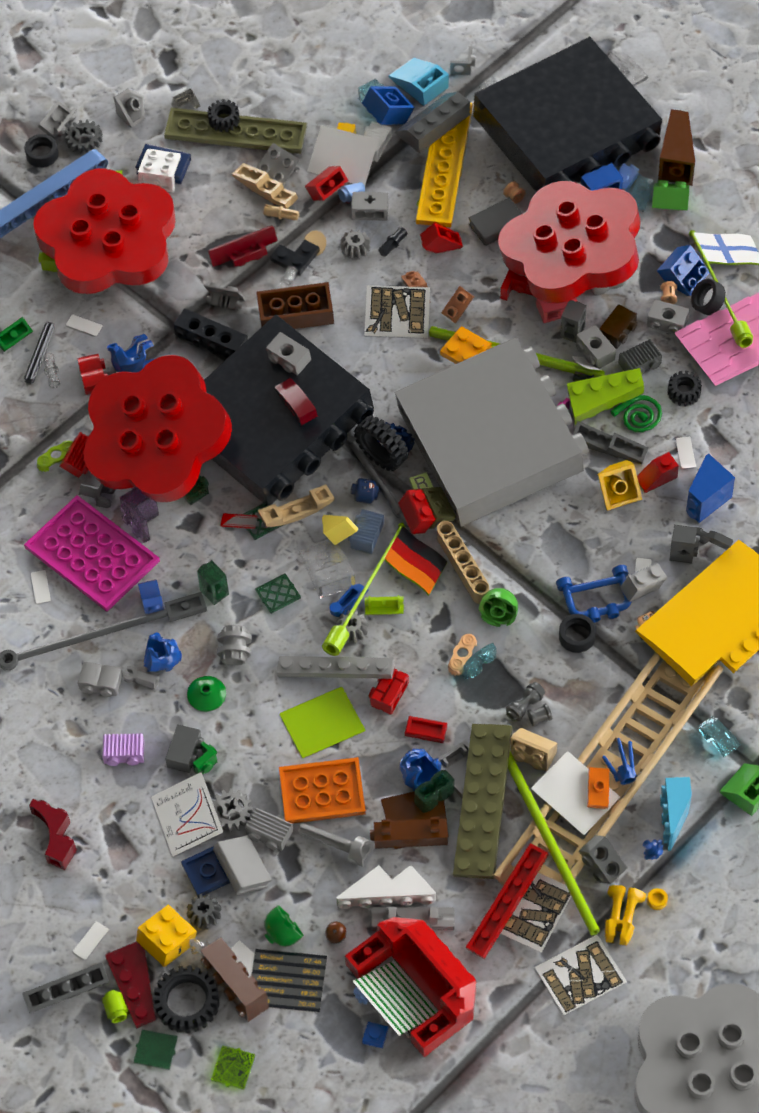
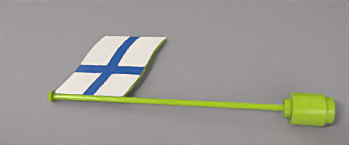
(729, 250)

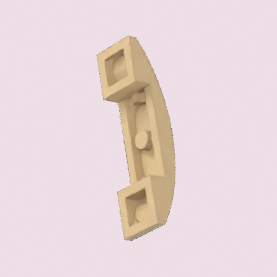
(297, 509)

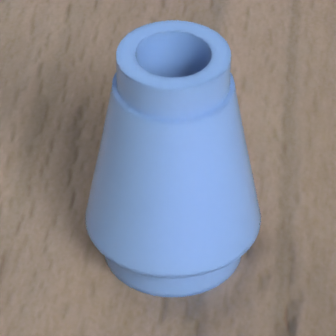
(346, 191)

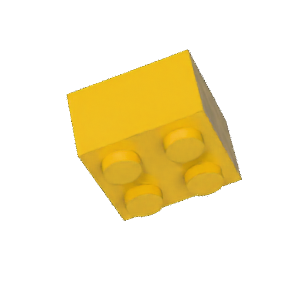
(165, 935)

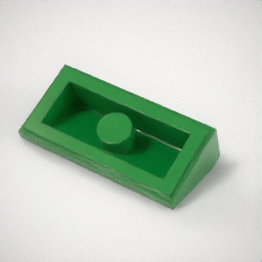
(14, 333)

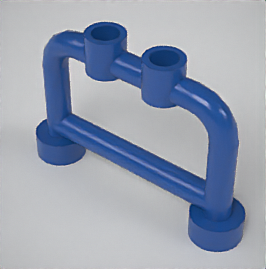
(612, 610)

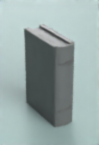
(491, 220)

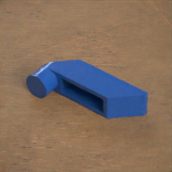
(347, 601)

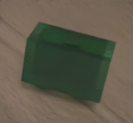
(212, 582)

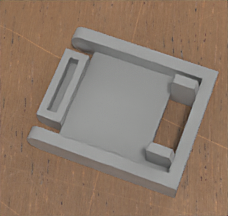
(458, 769)

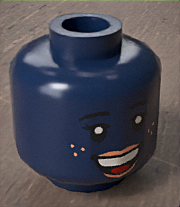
(365, 490)

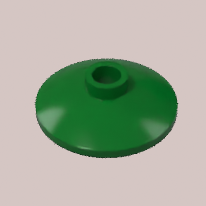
(208, 700)

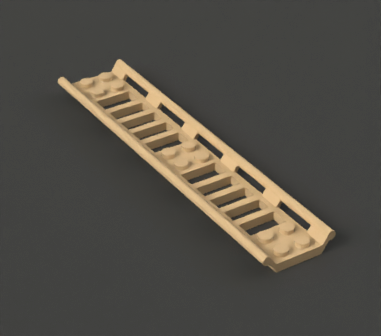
(605, 738)

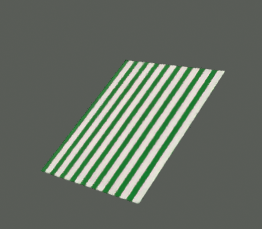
(396, 997)

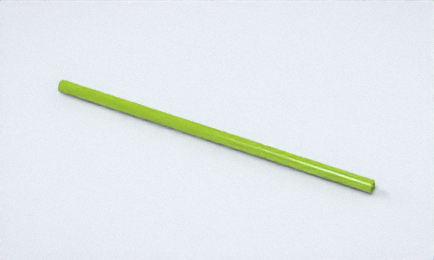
(552, 847)

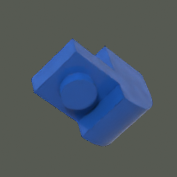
(150, 596)

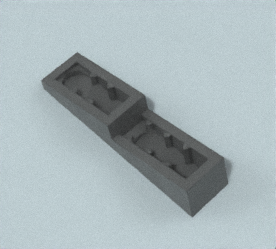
(612, 445)

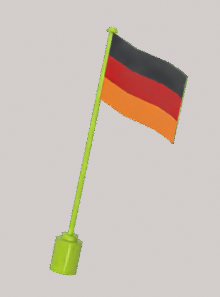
(410, 559)

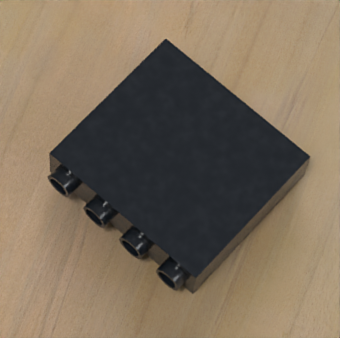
(567, 116)
(266, 441)

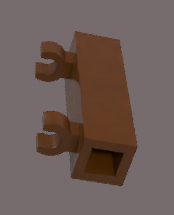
(409, 833)

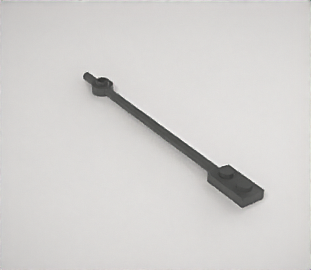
(175, 610)

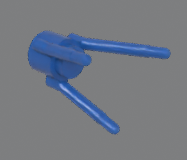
(625, 774)

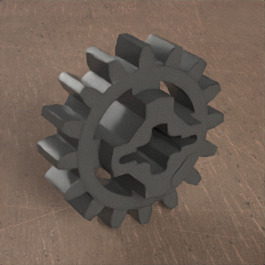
(83, 136)

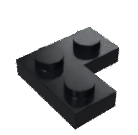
(299, 259)

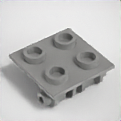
(279, 164)
(218, 295)

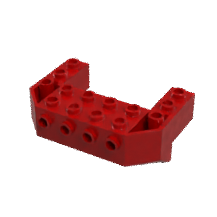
(430, 968)

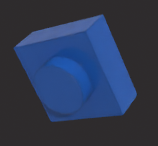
(375, 1034)

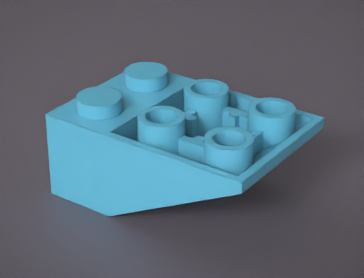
(421, 79)
(676, 801)

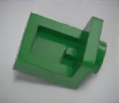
(205, 762)

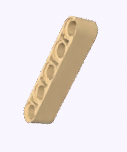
(461, 554)

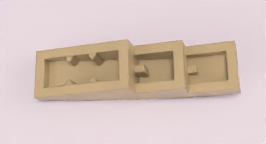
(264, 186)

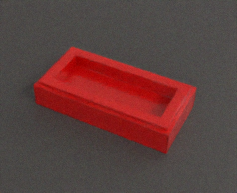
(426, 729)

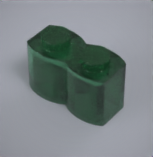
(431, 792)

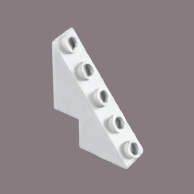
(381, 890)

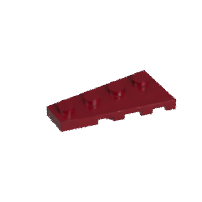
(132, 977)

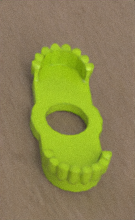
(45, 460)

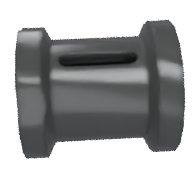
(539, 715)

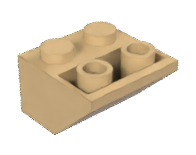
(533, 749)

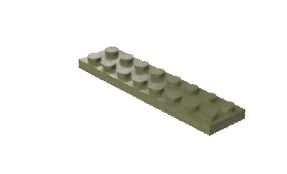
(250, 132)
(482, 801)

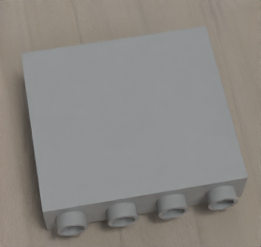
(491, 430)

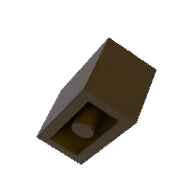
(619, 325)

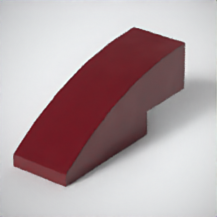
(296, 401)

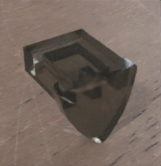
(185, 97)

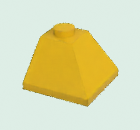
(619, 485)

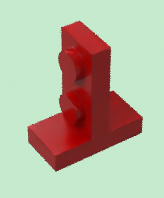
(514, 282)

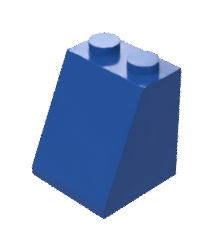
(709, 490)

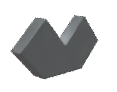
(715, 538)

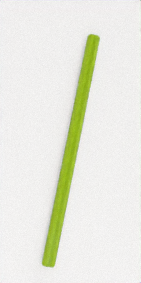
(544, 360)

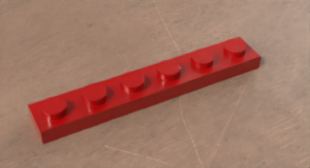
(507, 901)

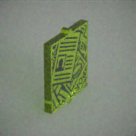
(233, 1067)

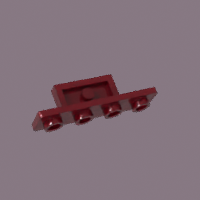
(244, 248)

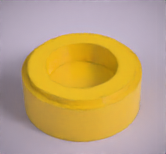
(657, 899)

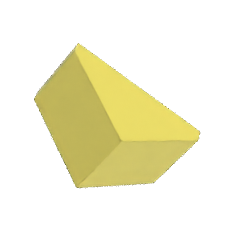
(338, 528)

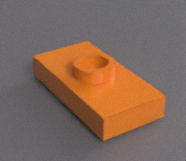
(598, 788)

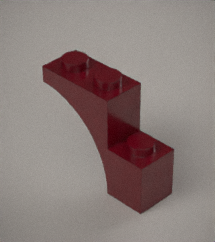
(60, 847)

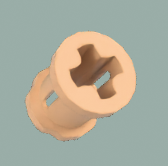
(669, 292)

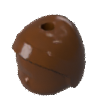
(336, 937)

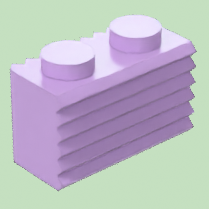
(123, 749)

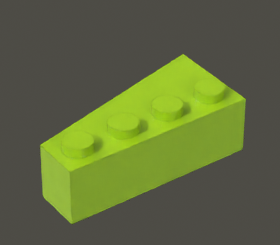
(603, 392)

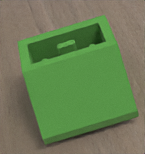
(670, 195)
(744, 788)

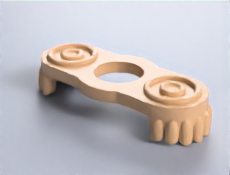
(456, 663)

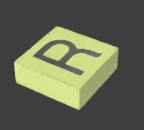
(420, 481)

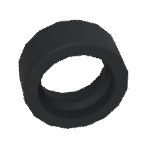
(41, 140)
(716, 300)
(579, 620)

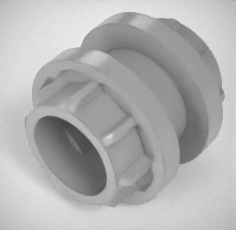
(234, 645)

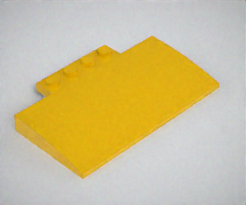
(710, 617)

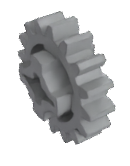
(232, 813)

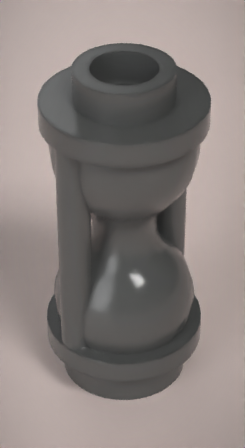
(531, 695)

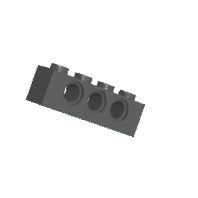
(65, 987)

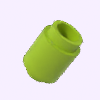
(115, 1006)

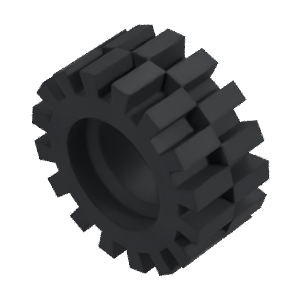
(223, 108)
(684, 397)

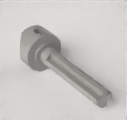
(357, 849)

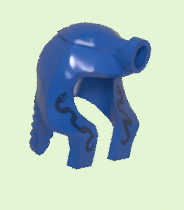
(129, 359)

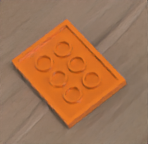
(322, 790)

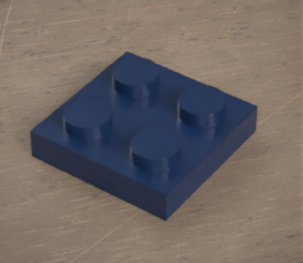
(205, 872)

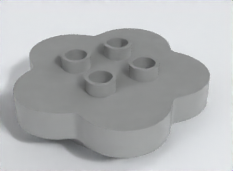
(700, 1053)

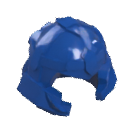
(161, 653)
(418, 767)

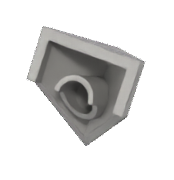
(130, 107)

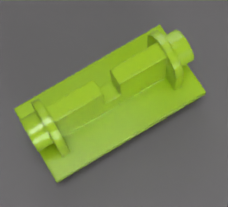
(384, 605)

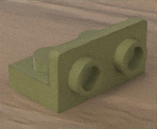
(439, 504)

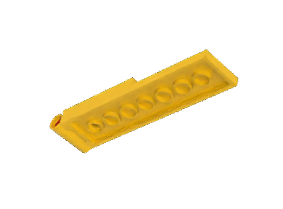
(443, 176)

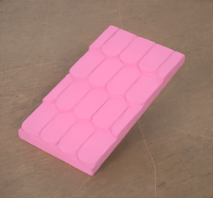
(714, 346)

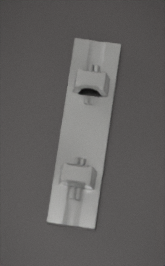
(435, 917)

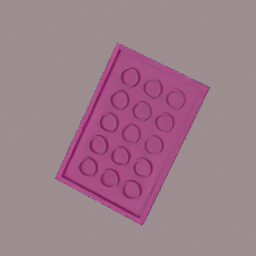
(92, 553)

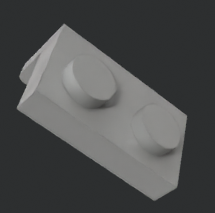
(56, 120)

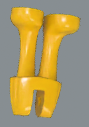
(625, 925)

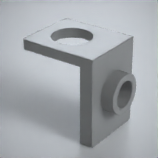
(466, 65)

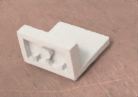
(159, 168)

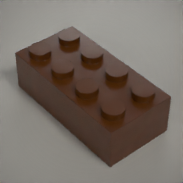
(297, 305)

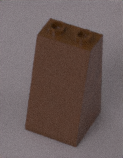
(677, 152)

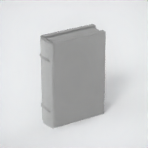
(242, 864)

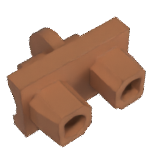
(457, 304)

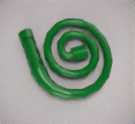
(641, 415)

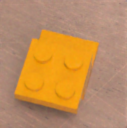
(464, 345)

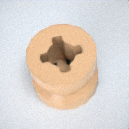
(514, 192)

